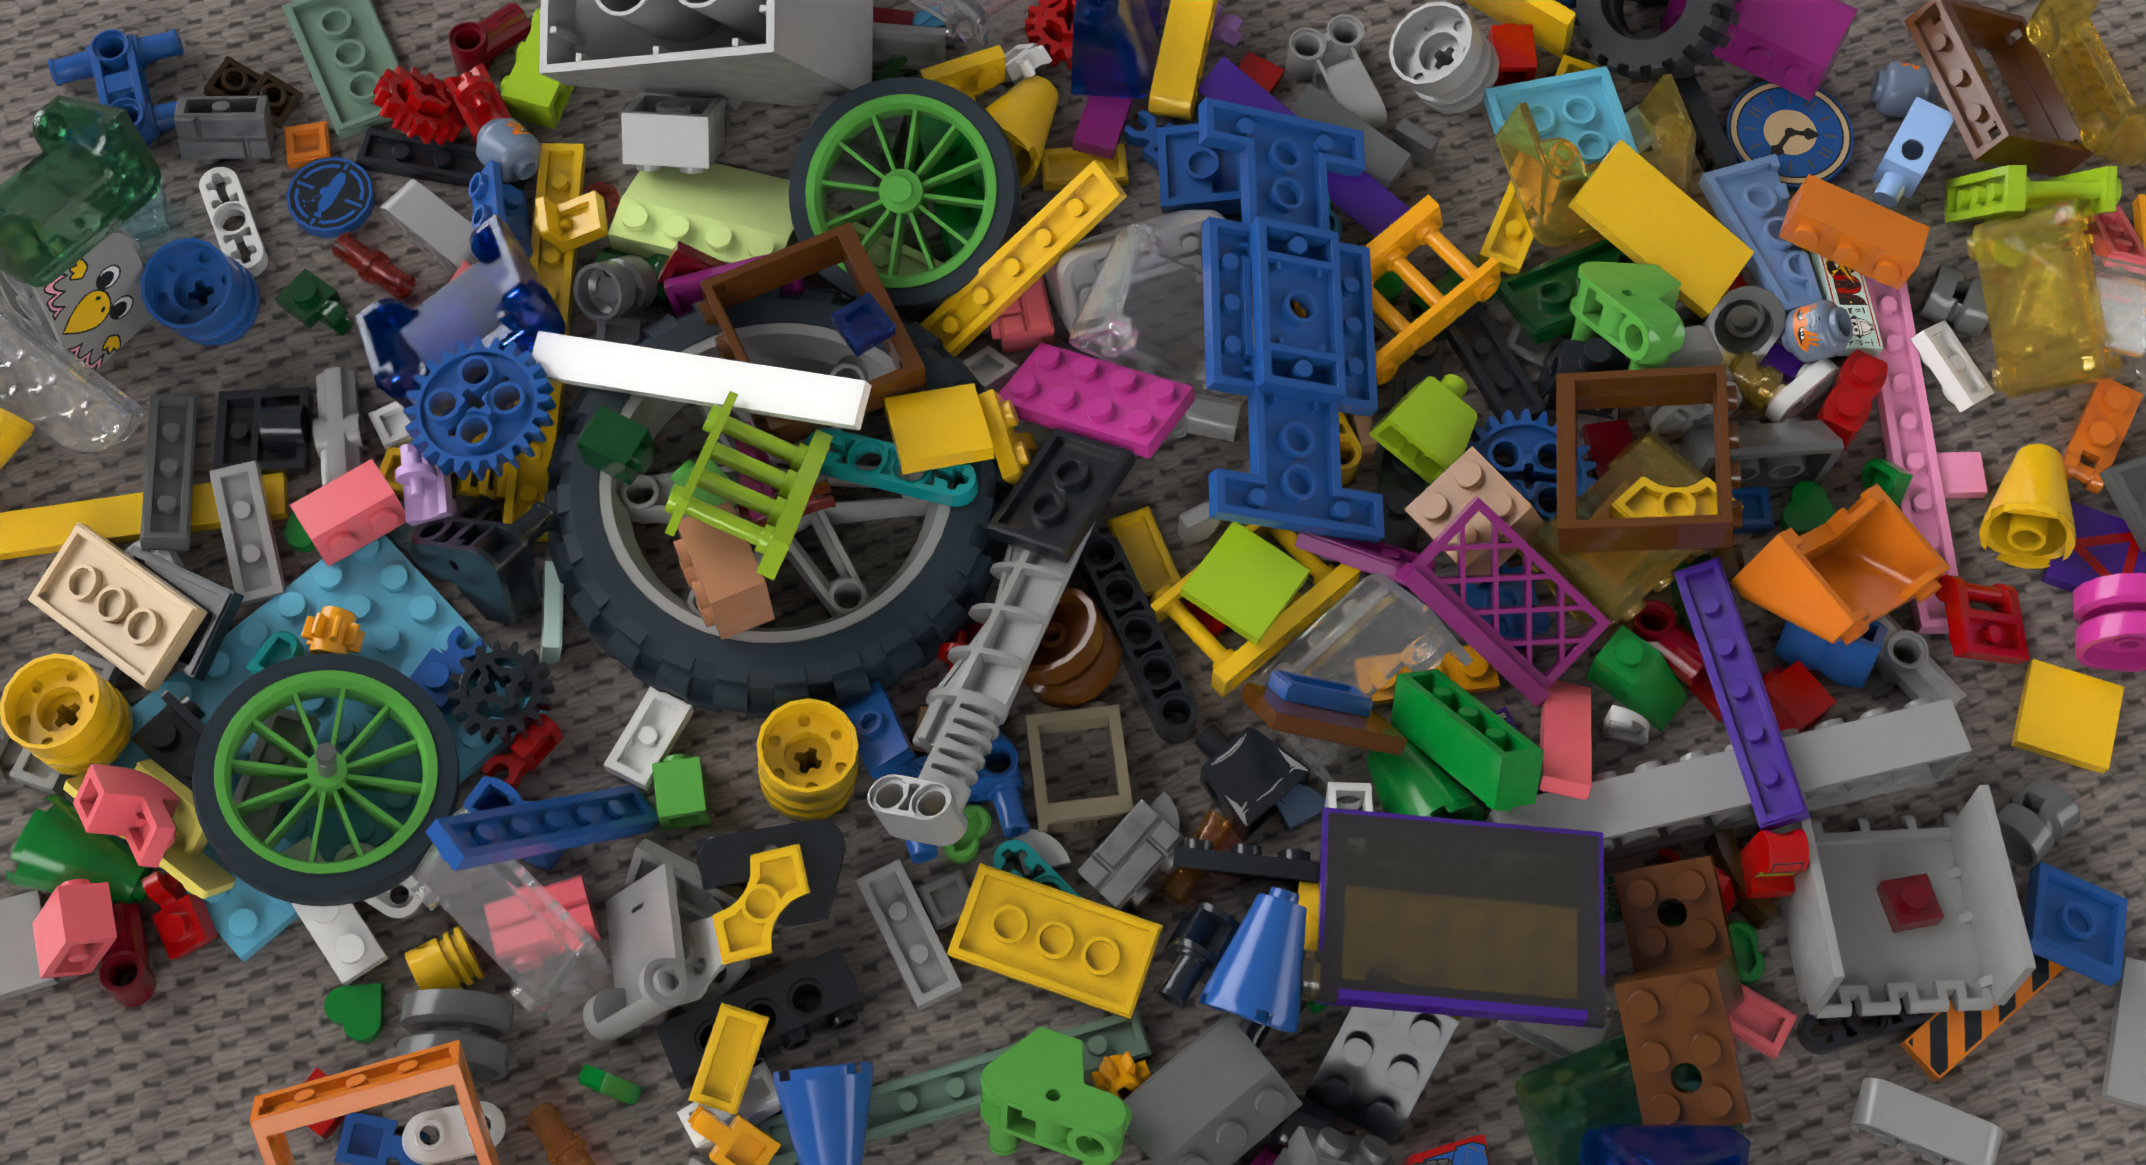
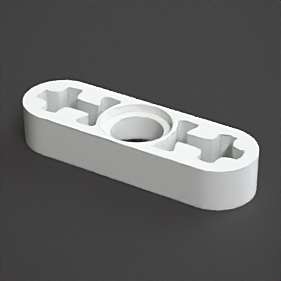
(237, 206)

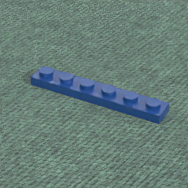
(541, 826)

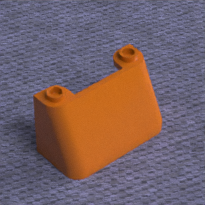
(1844, 570)

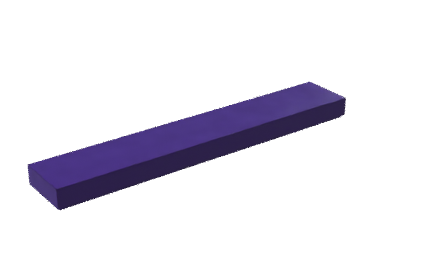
(1357, 196)
(1741, 696)

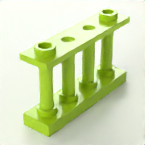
(2010, 191)
(782, 512)

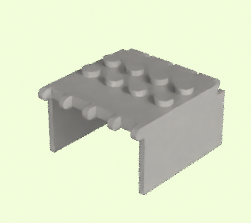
(1846, 945)

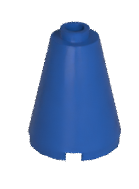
(1263, 964)
(826, 1111)

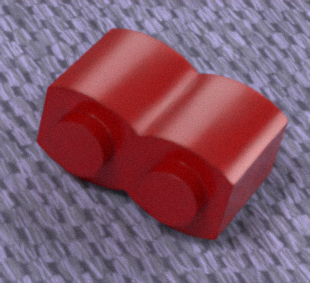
(1852, 394)

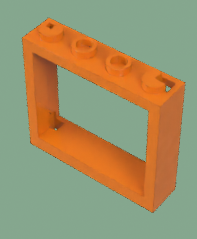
(366, 1088)

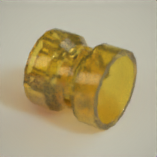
(1754, 381)

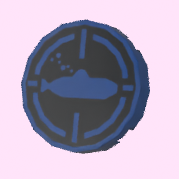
(330, 197)

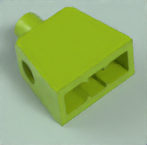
(1428, 426)

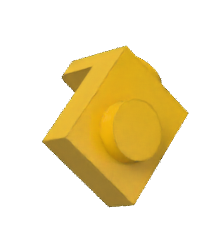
(573, 221)

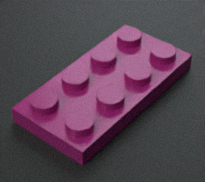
(1097, 399)

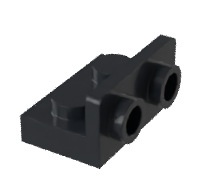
(173, 737)

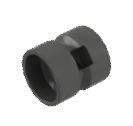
(615, 287)
(1941, 302)
(2035, 820)

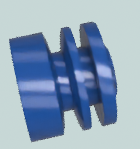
(183, 279)

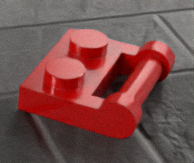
(1983, 633)

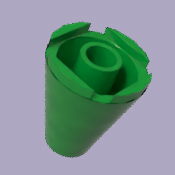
(1419, 787)
(59, 850)

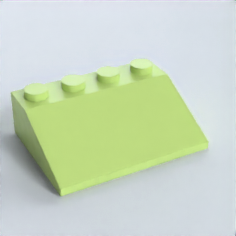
(718, 212)

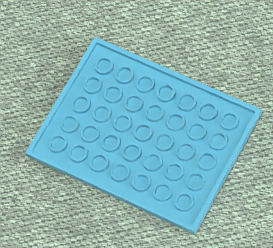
(401, 624)

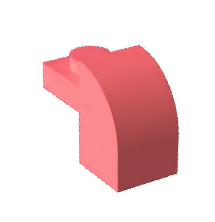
(129, 805)

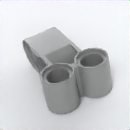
(1337, 67)

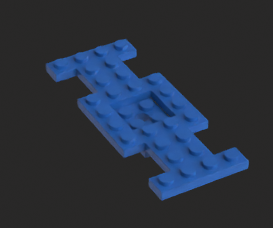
(1298, 365)

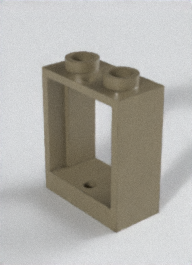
(1082, 813)

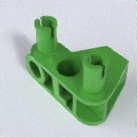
(1629, 309)
(1045, 1084)

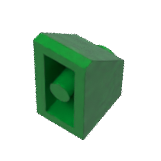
(1638, 678)

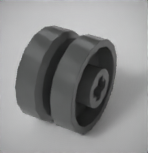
(461, 1014)

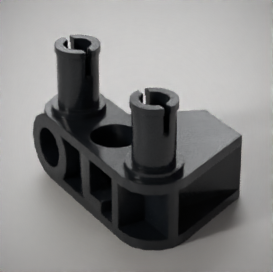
(490, 570)
(726, 863)
(1195, 952)

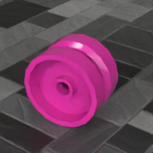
(2111, 622)

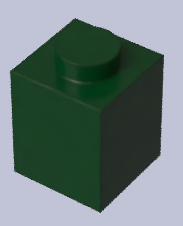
(616, 445)

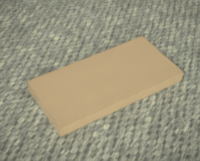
(117, 606)

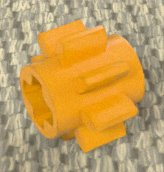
(333, 632)
(1120, 1075)

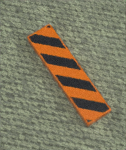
(1953, 1034)

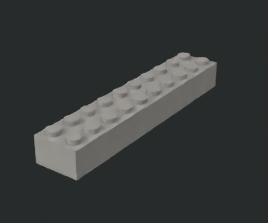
(1708, 793)

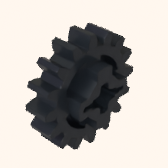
(481, 702)

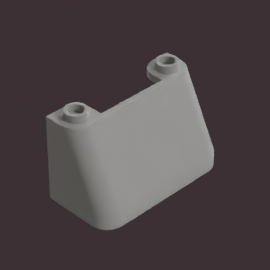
(1077, 268)

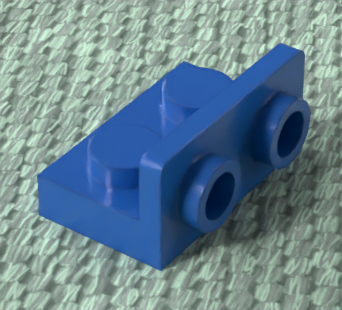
(504, 200)

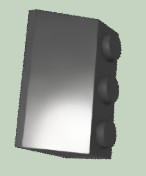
(1770, 452)
(1210, 1101)

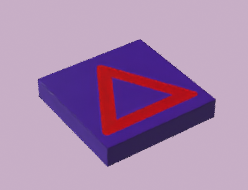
(2101, 549)

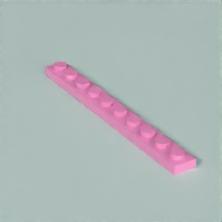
(1910, 437)

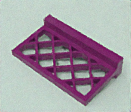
(1475, 630)

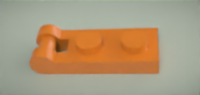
(2100, 432)

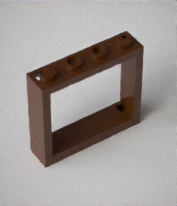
(1946, 39)
(791, 265)
(1646, 389)

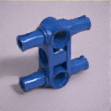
(120, 76)
(1000, 788)

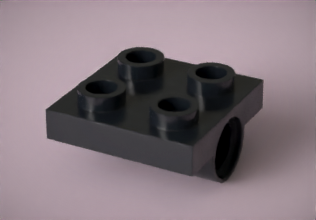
(266, 428)

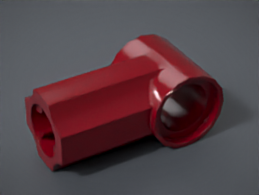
(483, 41)
(1672, 640)
(128, 955)

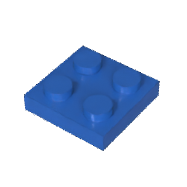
(2076, 923)

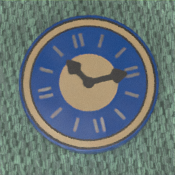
(1803, 133)

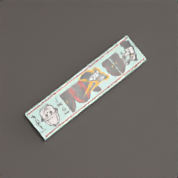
(1849, 291)

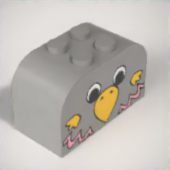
(92, 304)

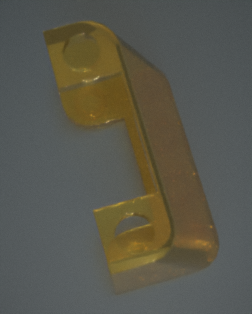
(1622, 578)

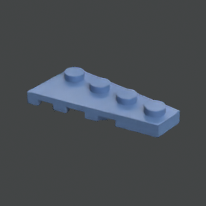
(1753, 208)

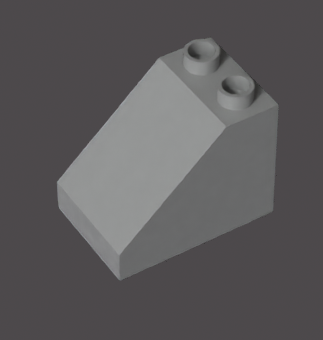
(710, 47)

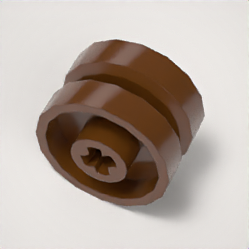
(1075, 654)

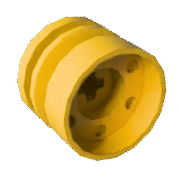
(66, 714)
(801, 735)

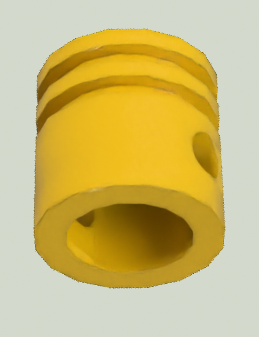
(444, 962)

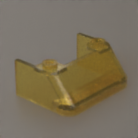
(2089, 80)
(1553, 172)

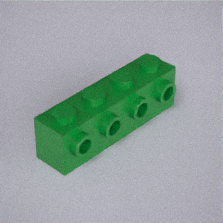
(1467, 739)

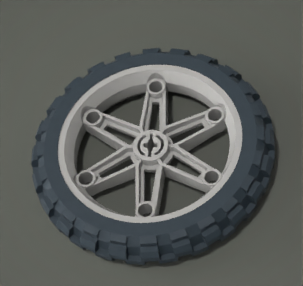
(767, 667)

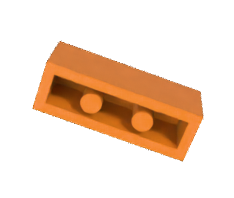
(1854, 232)

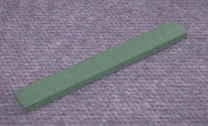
(957, 1086)

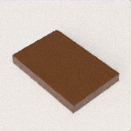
(1323, 724)

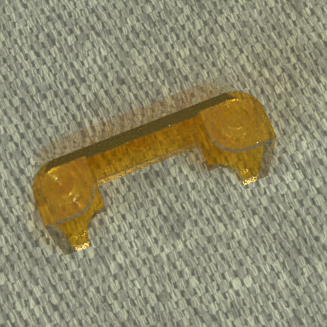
(2043, 300)

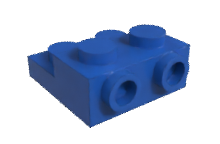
(1196, 174)

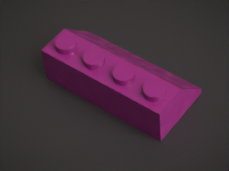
(1783, 39)

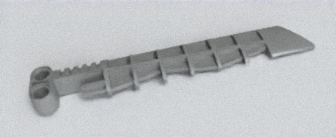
(973, 700)

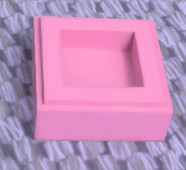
(1962, 475)

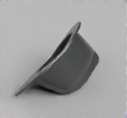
(1746, 320)

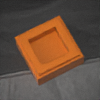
(307, 143)

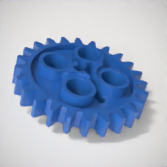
(507, 430)
(1522, 443)

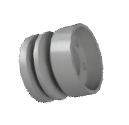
(1443, 57)
(1675, 420)

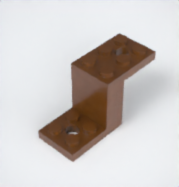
(1681, 995)

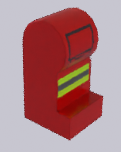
(1773, 861)

